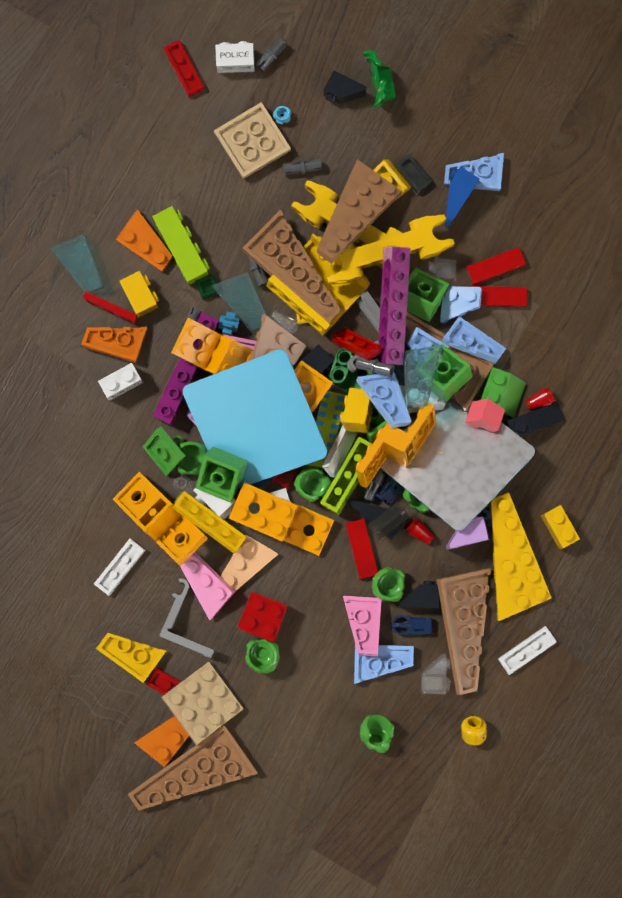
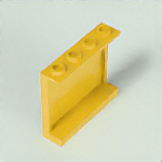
(344, 294)

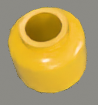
(474, 730)

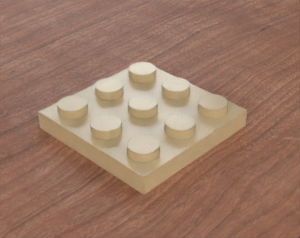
(252, 140)
(202, 703)

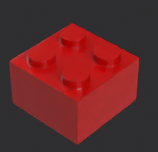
(262, 616)

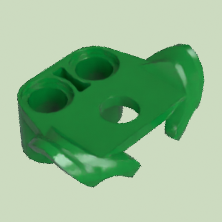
(381, 79)
(349, 378)

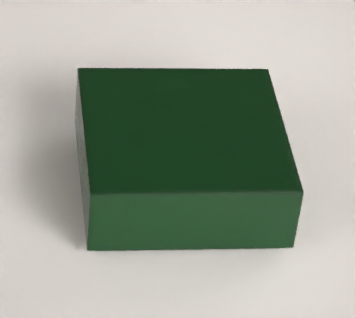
(205, 286)

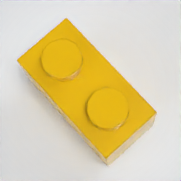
(139, 294)
(357, 411)
(560, 527)

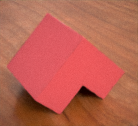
(485, 414)

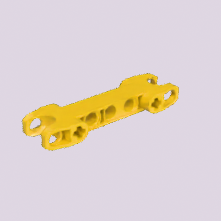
(322, 211)
(419, 240)

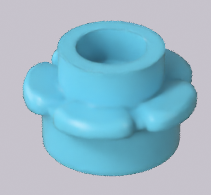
(282, 110)

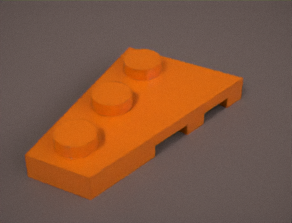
(144, 242)
(116, 342)
(163, 741)

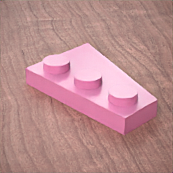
(207, 585)
(364, 620)

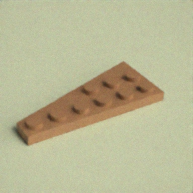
(360, 204)
(283, 255)
(274, 337)
(479, 366)
(464, 621)
(204, 766)

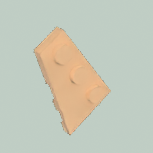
(246, 562)

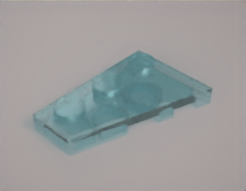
(80, 262)
(242, 299)
(419, 374)

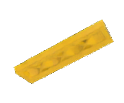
(208, 522)

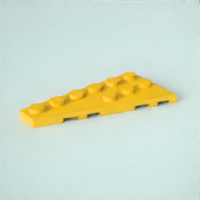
(515, 566)

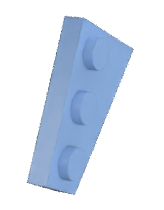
(486, 168)
(473, 341)
(386, 397)
(389, 659)

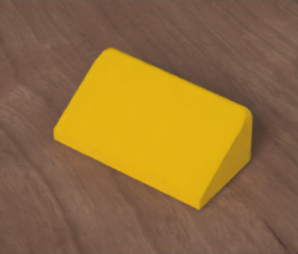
(391, 174)

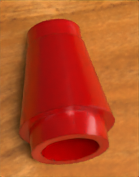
(540, 399)
(418, 530)

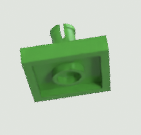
(164, 450)

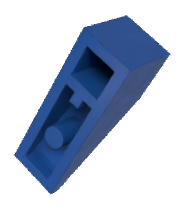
(459, 189)

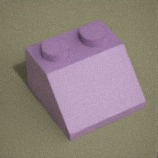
(471, 534)

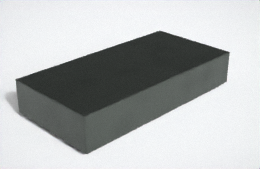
(414, 174)

